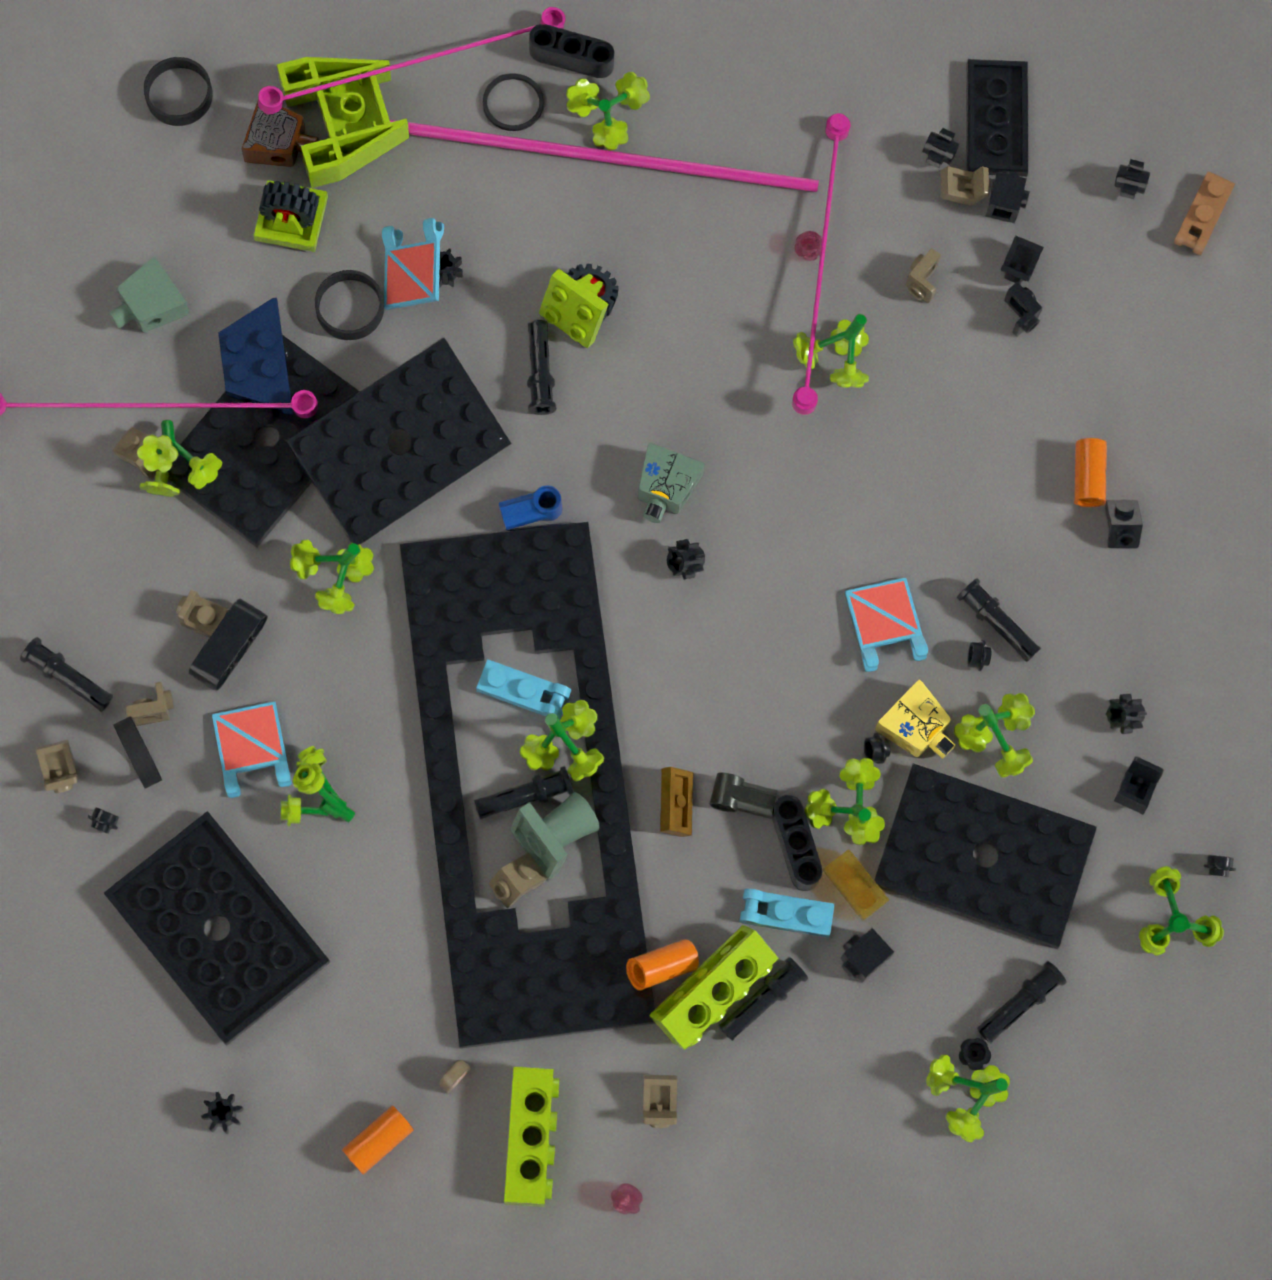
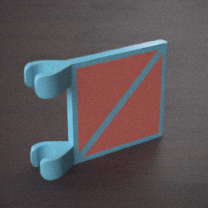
(412, 268)
(885, 616)
(250, 741)

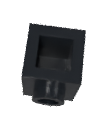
(1007, 196)
(865, 955)

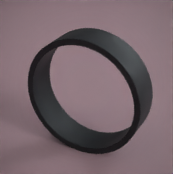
(172, 63)
(342, 276)
(137, 752)

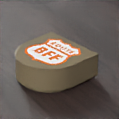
(454, 1075)

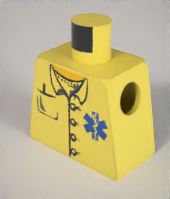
(917, 723)

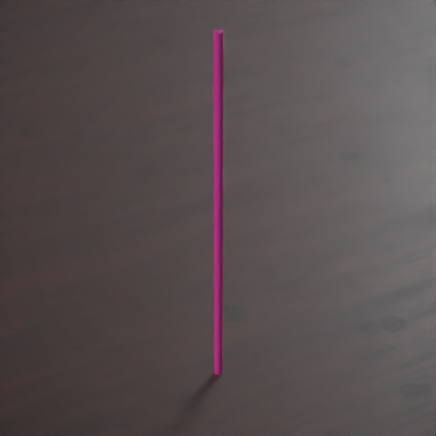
(612, 157)

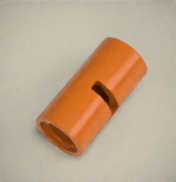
(1090, 472)
(662, 964)
(377, 1139)

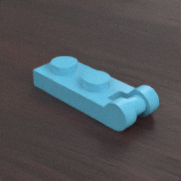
(522, 689)
(787, 913)

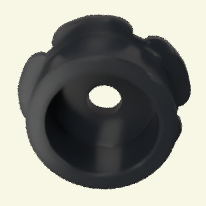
(979, 655)
(877, 748)
(103, 820)
(1219, 865)
(982, 1050)

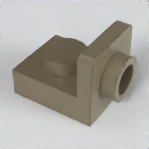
(200, 614)
(148, 711)

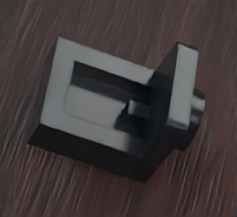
(1021, 260)
(1024, 304)
(1123, 523)
(1138, 785)

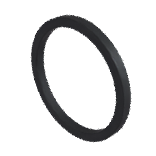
(518, 77)

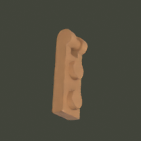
(1204, 212)

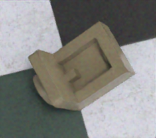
(964, 186)
(921, 269)
(128, 448)
(57, 766)
(517, 879)
(660, 1100)

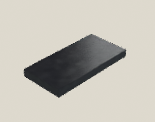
(997, 116)

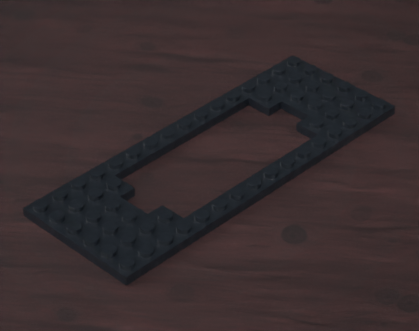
(548, 979)

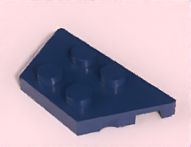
(256, 357)

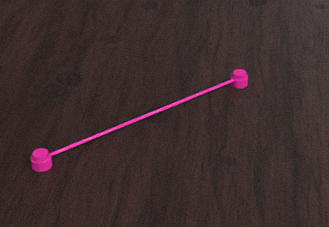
(271, 98)
(805, 398)
(303, 404)

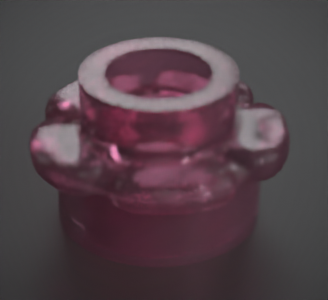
(803, 240)
(626, 1199)

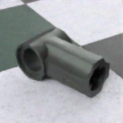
(734, 794)

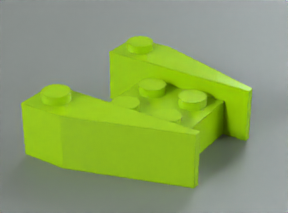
(351, 113)

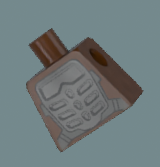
(275, 138)

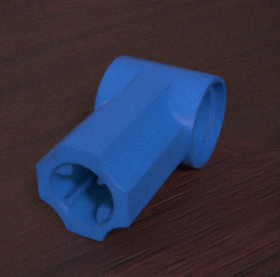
(527, 508)

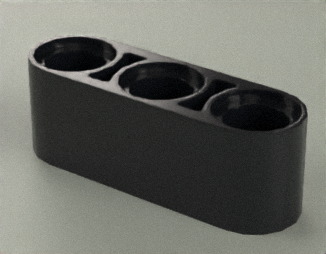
(580, 62)
(228, 644)
(798, 827)

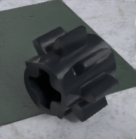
(940, 147)
(1132, 179)
(452, 271)
(685, 559)
(1126, 713)
(213, 1107)

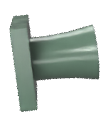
(548, 836)

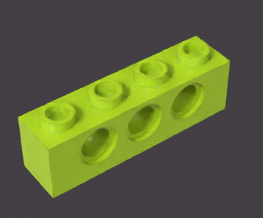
(697, 988)
(526, 1083)

